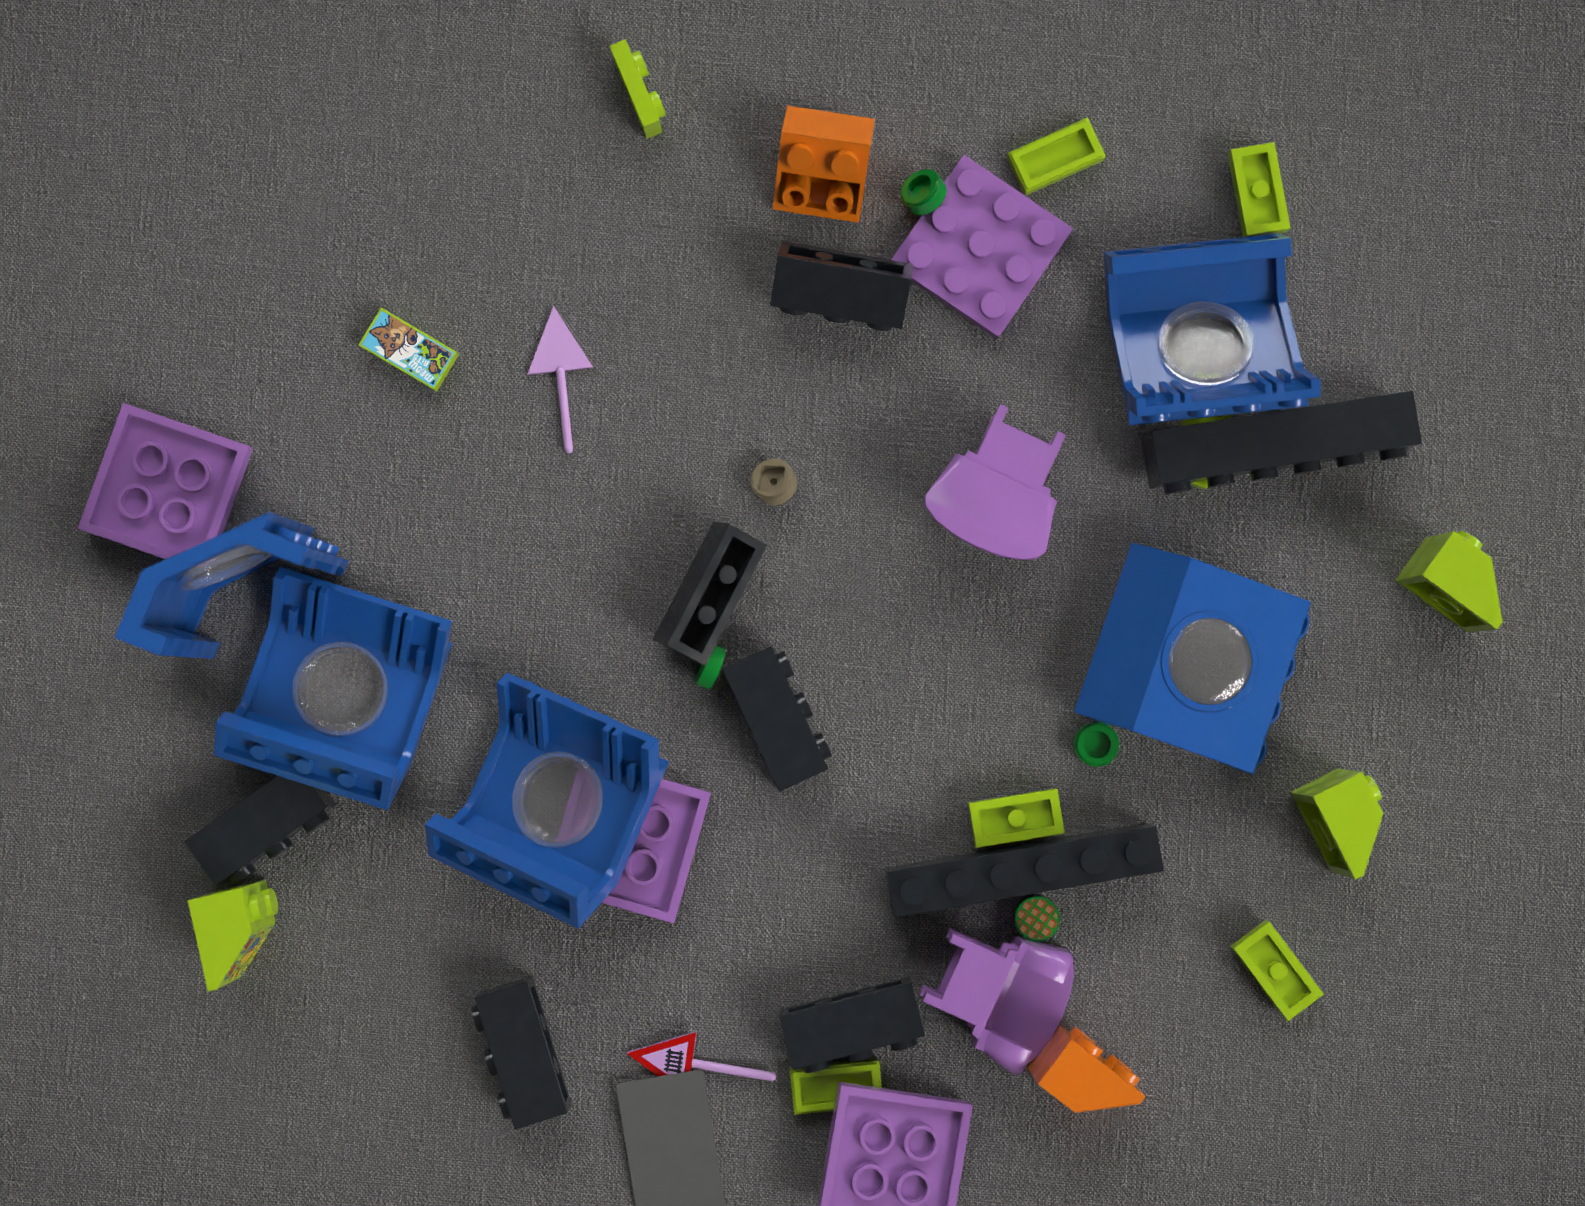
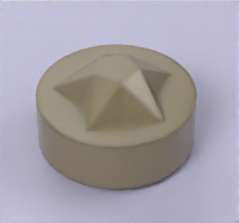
(773, 481)

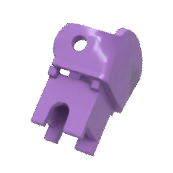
(998, 492)
(1005, 995)

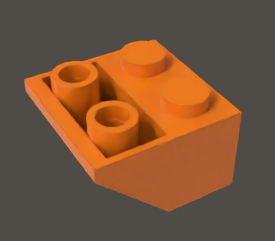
(822, 163)
(1080, 1077)

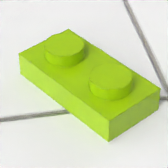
(632, 70)
(1258, 190)
(1016, 817)
(1276, 970)

